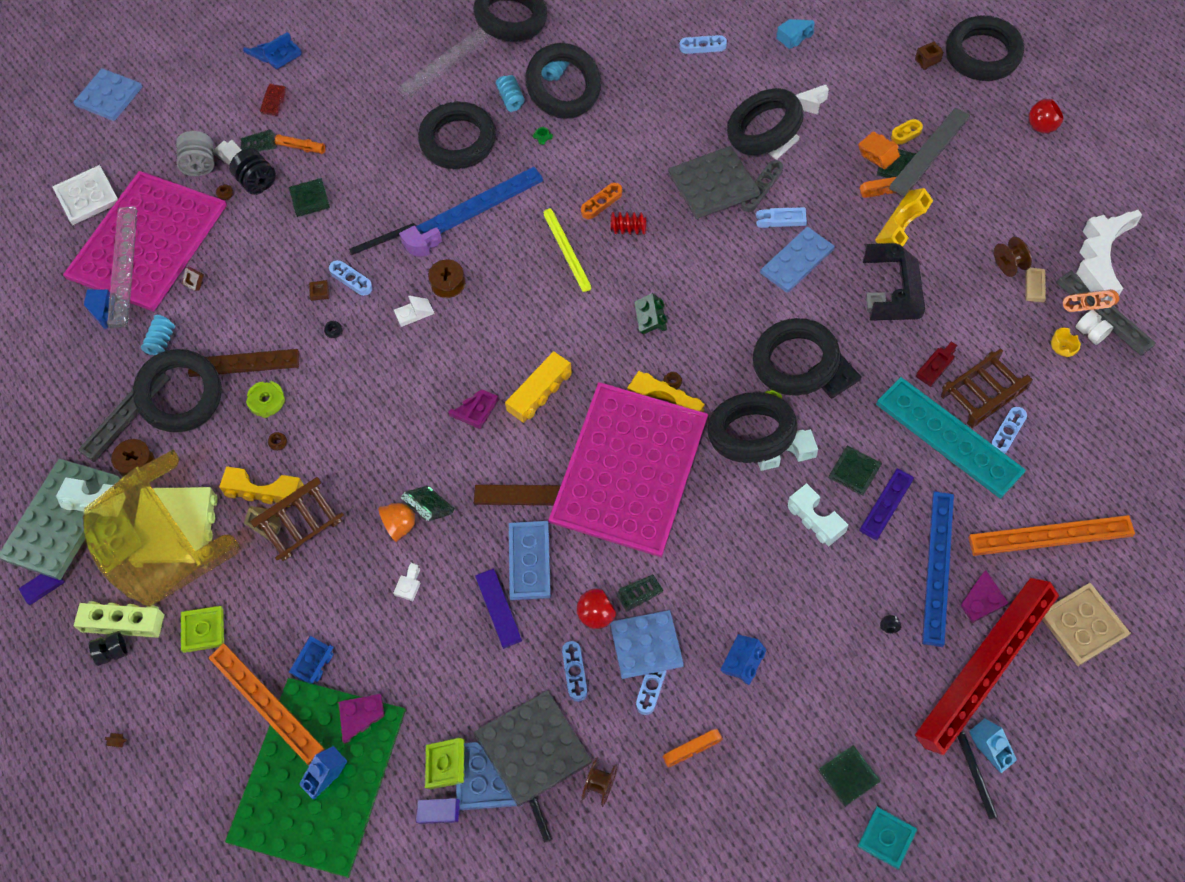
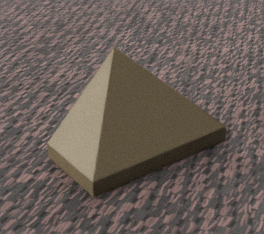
(254, 512)

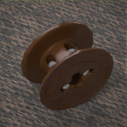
(1012, 256)
(446, 278)
(130, 455)
(599, 781)

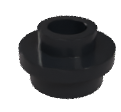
(333, 325)
(890, 624)

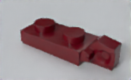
(936, 364)

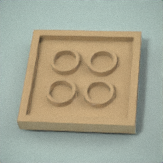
(1084, 624)

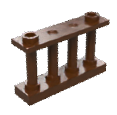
(990, 404)
(296, 500)

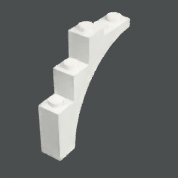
(1096, 267)

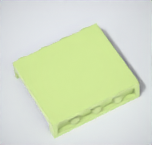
(192, 511)

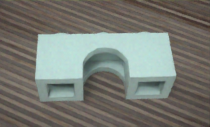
(803, 447)
(74, 494)
(827, 528)

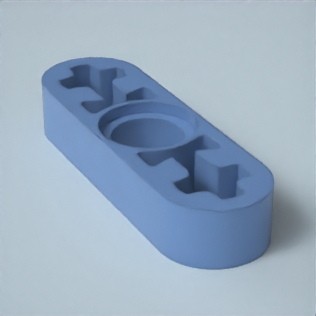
(582, 684)

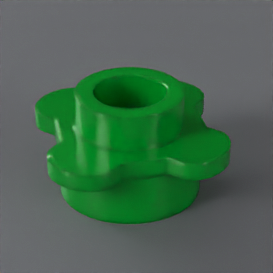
(542, 135)

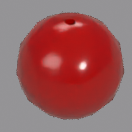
(1045, 116)
(595, 609)

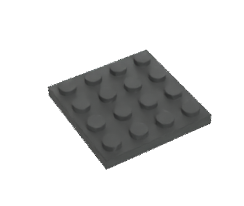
(713, 182)
(532, 748)

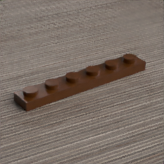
(253, 362)

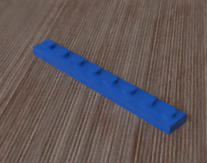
(482, 202)
(938, 570)

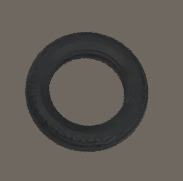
(988, 26)
(511, 30)
(571, 54)
(456, 112)
(773, 138)
(796, 329)
(173, 359)
(752, 450)

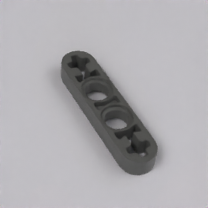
(764, 187)

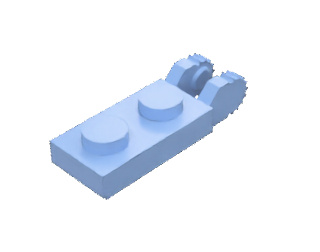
(781, 217)

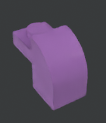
(419, 244)

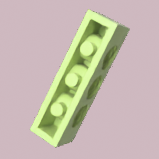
(88, 622)

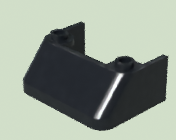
(906, 302)

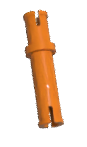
(306, 145)

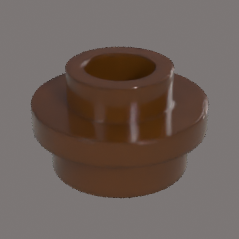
(224, 192)
(673, 376)
(274, 437)
(115, 740)

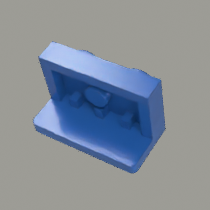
(281, 51)
(744, 658)
(311, 660)

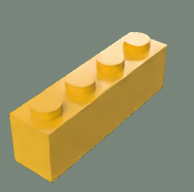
(538, 387)

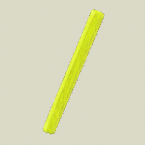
(567, 250)

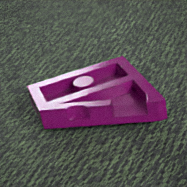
(475, 409)
(983, 599)
(359, 714)

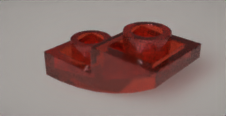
(272, 99)

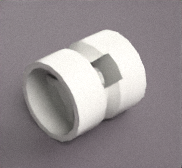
(1094, 327)

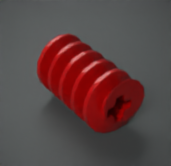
(628, 223)

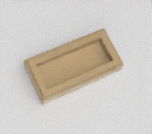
(1035, 285)

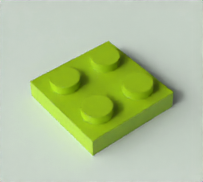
(202, 629)
(444, 763)

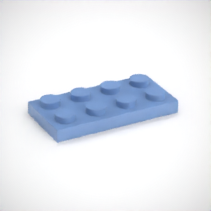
(797, 259)
(529, 560)

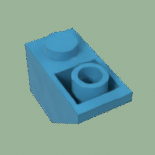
(795, 31)
(993, 744)

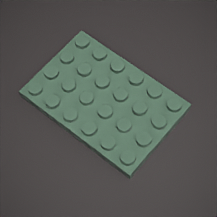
(48, 534)

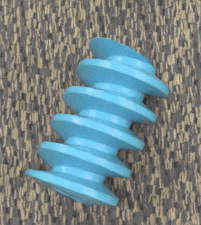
(554, 70)
(510, 92)
(158, 335)

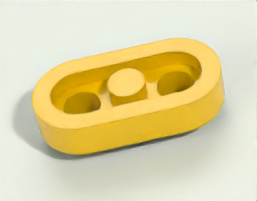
(903, 132)

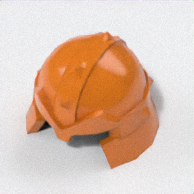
(397, 519)

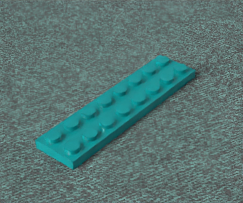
(951, 437)

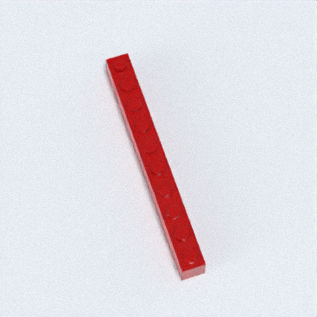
(986, 666)

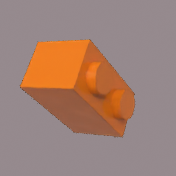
(879, 150)

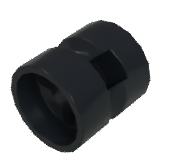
(115, 647)

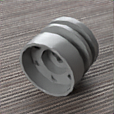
(194, 153)

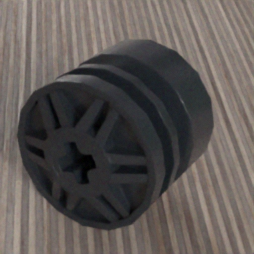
(252, 171)

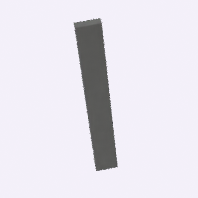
(929, 152)

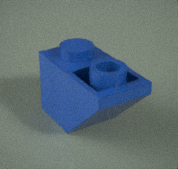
(97, 304)
(322, 771)

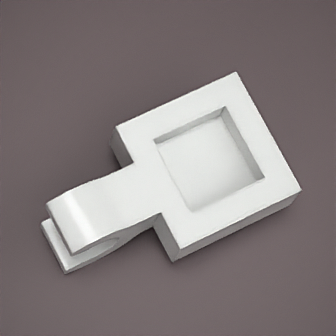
(408, 586)

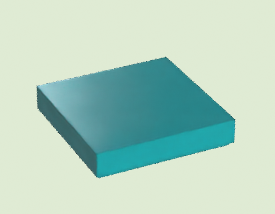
(887, 838)

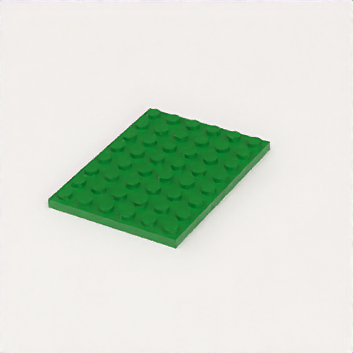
(277, 812)

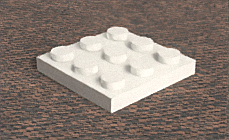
(85, 195)

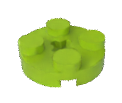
(268, 407)

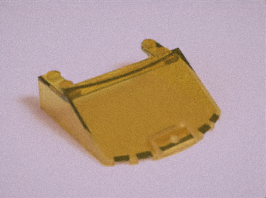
(140, 542)

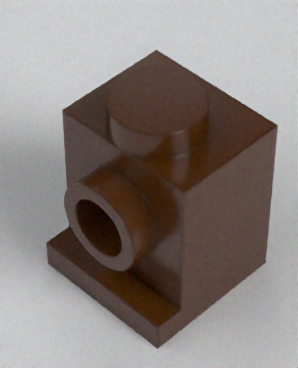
(929, 55)

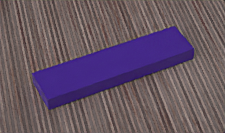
(886, 504)
(498, 608)

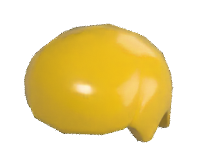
(1063, 337)

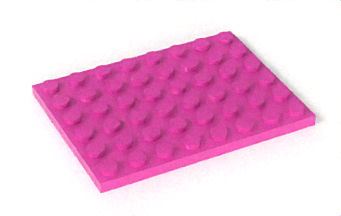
(168, 232)
(629, 469)

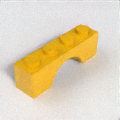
(911, 206)
(647, 385)
(237, 483)

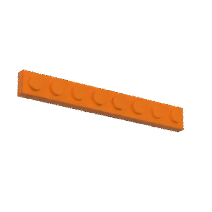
(1051, 535)
(266, 704)

